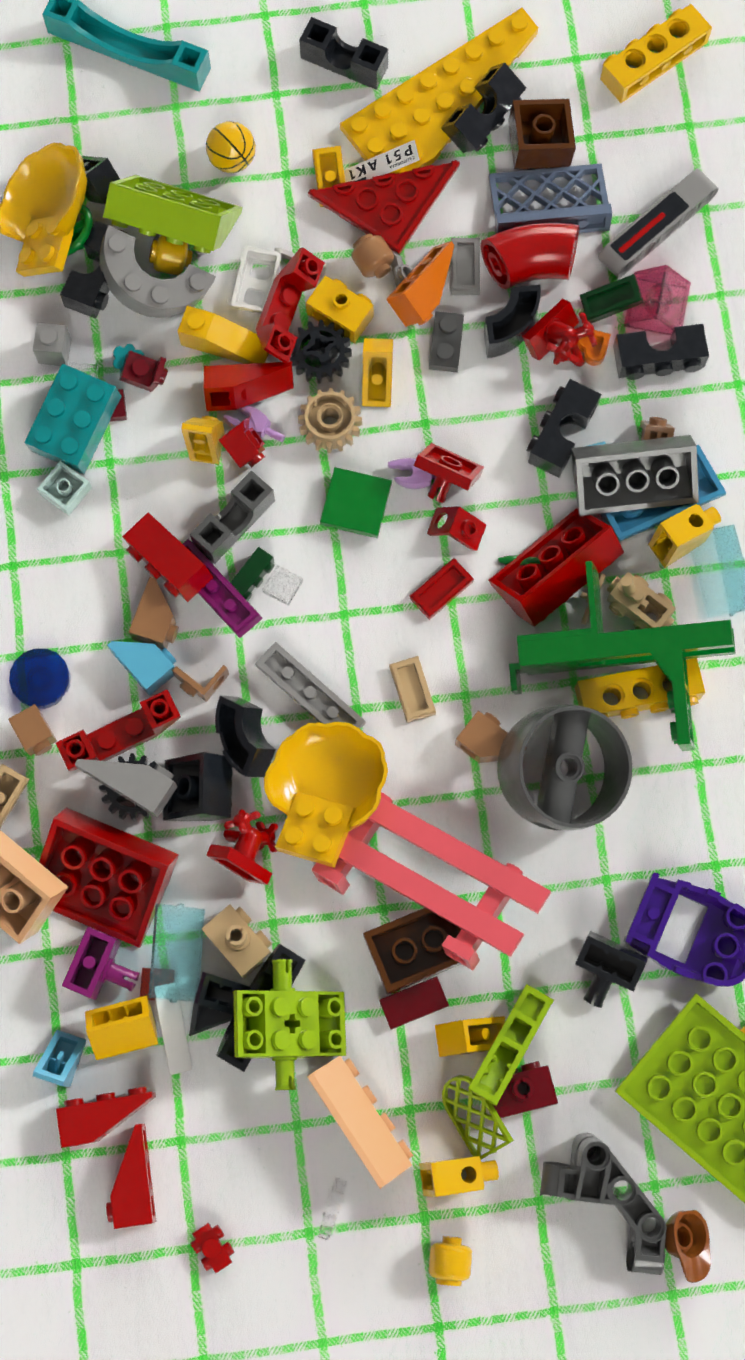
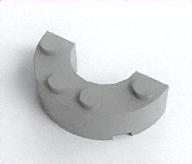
(141, 291)

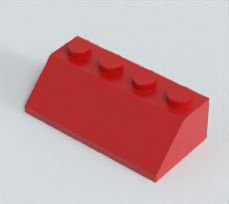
(541, 588)

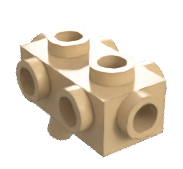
(635, 599)

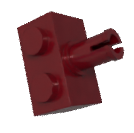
(527, 1091)

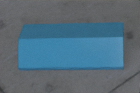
(635, 521)

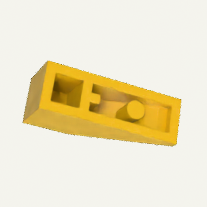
(219, 337)
(202, 438)

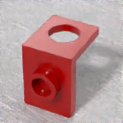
(459, 525)

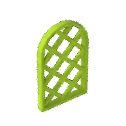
(453, 1114)

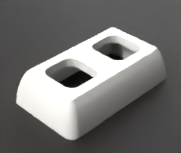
(245, 282)

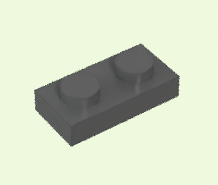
(446, 341)

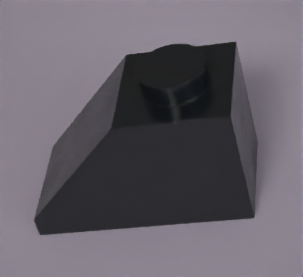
(99, 175)

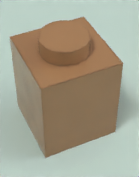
(33, 731)

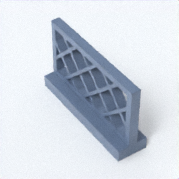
(588, 217)

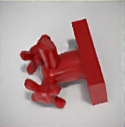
(558, 329)
(247, 844)

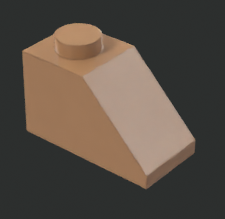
(154, 618)

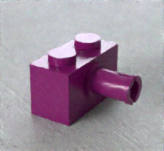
(96, 964)

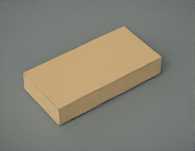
(412, 689)

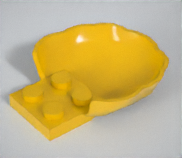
(43, 207)
(326, 785)

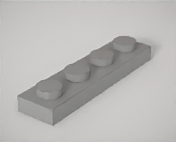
(306, 688)

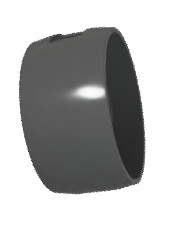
(567, 744)

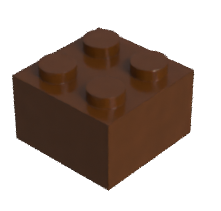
(541, 133)

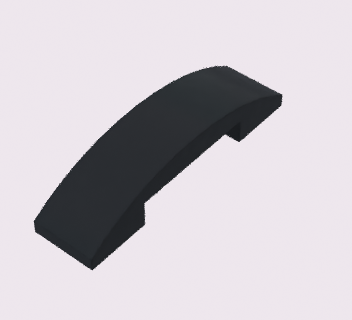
(262, 982)

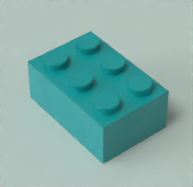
(73, 418)

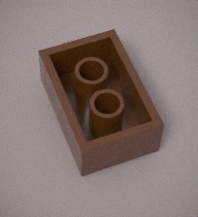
(410, 949)

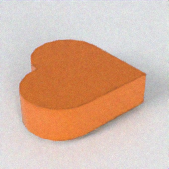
(595, 355)

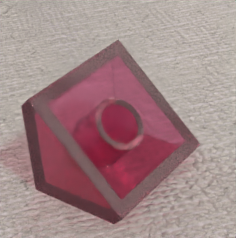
(664, 300)

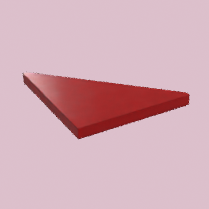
(388, 203)

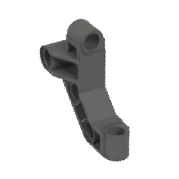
(593, 1181)

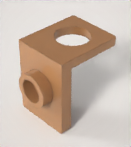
(191, 687)

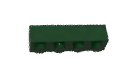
(252, 572)

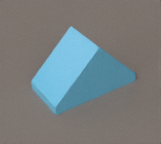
(60, 1059)

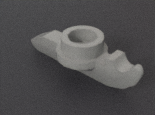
(399, 269)

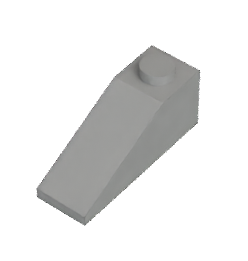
(135, 782)

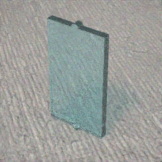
(721, 572)
(176, 952)

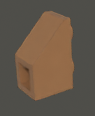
(482, 738)

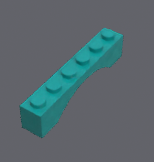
(168, 59)

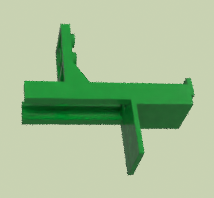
(595, 649)

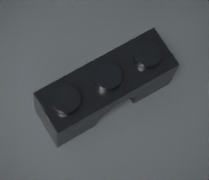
(325, 48)
(468, 126)
(88, 291)
(637, 358)
(573, 406)

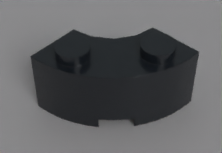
(505, 329)
(242, 736)

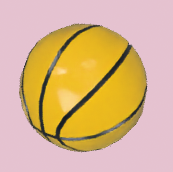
(230, 147)

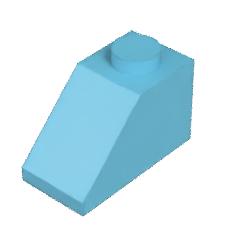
(145, 663)

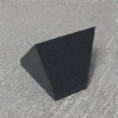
(213, 1002)

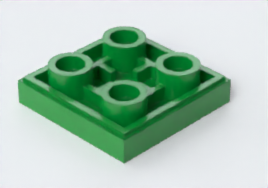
(356, 502)

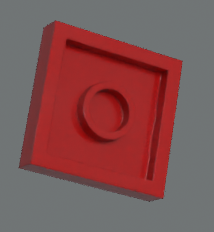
(448, 469)

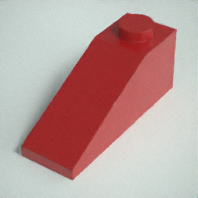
(133, 1190)

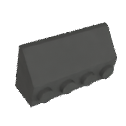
(635, 475)

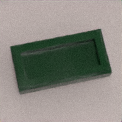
(611, 298)

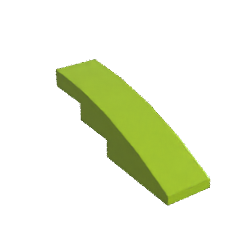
(510, 1045)

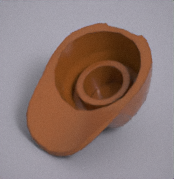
(690, 1242)

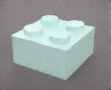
(64, 488)

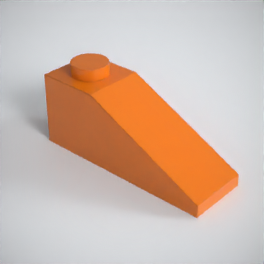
(423, 287)

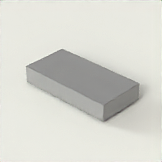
(465, 266)

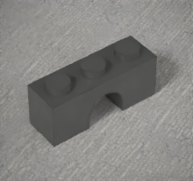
(220, 532)

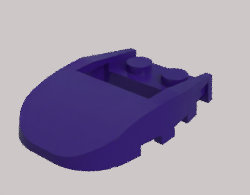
(719, 945)

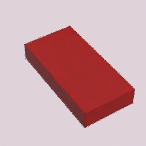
(441, 588)

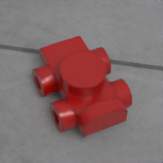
(215, 1253)

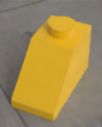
(377, 372)
(467, 1035)

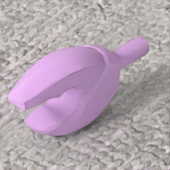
(257, 420)
(418, 479)

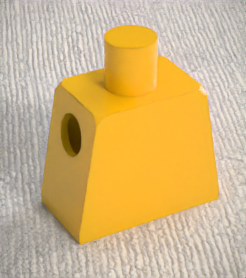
(683, 533)
(445, 1177)

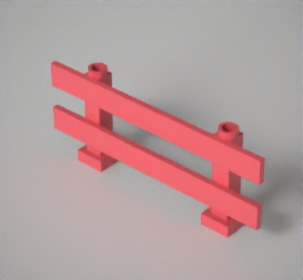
(476, 922)

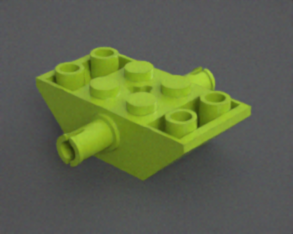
(288, 1024)

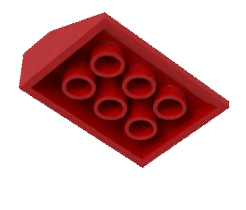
(108, 875)

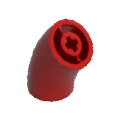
(531, 253)

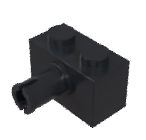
(610, 965)

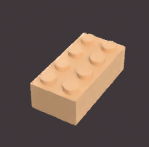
(26, 891)

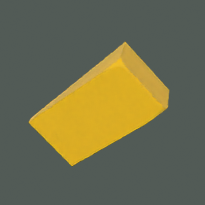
(328, 167)

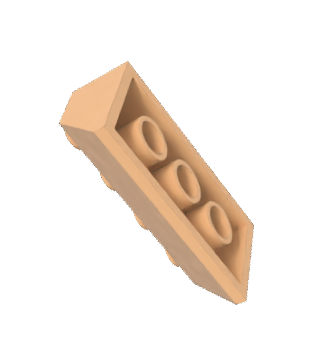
(360, 1121)

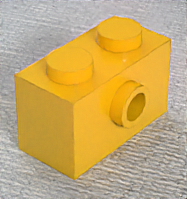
(337, 304)
(115, 1036)

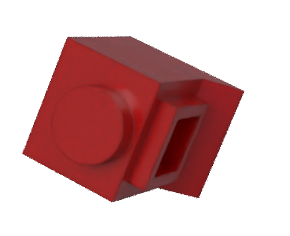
(243, 444)

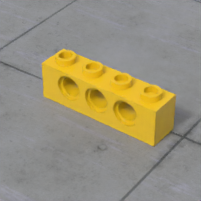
(626, 81)
(591, 691)

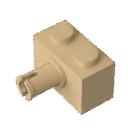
(237, 940)

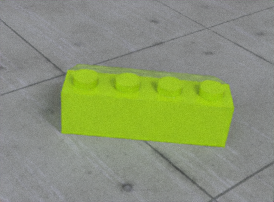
(170, 212)

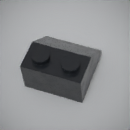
(201, 789)

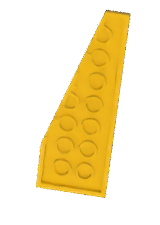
(429, 98)

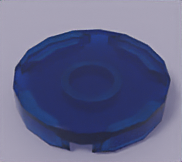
(40, 678)

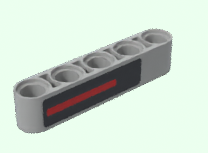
(658, 223)

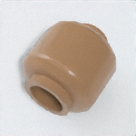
(372, 256)

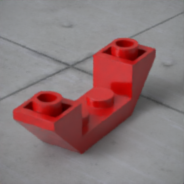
(282, 301)
(123, 734)

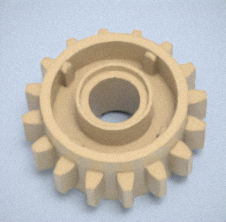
(330, 405)

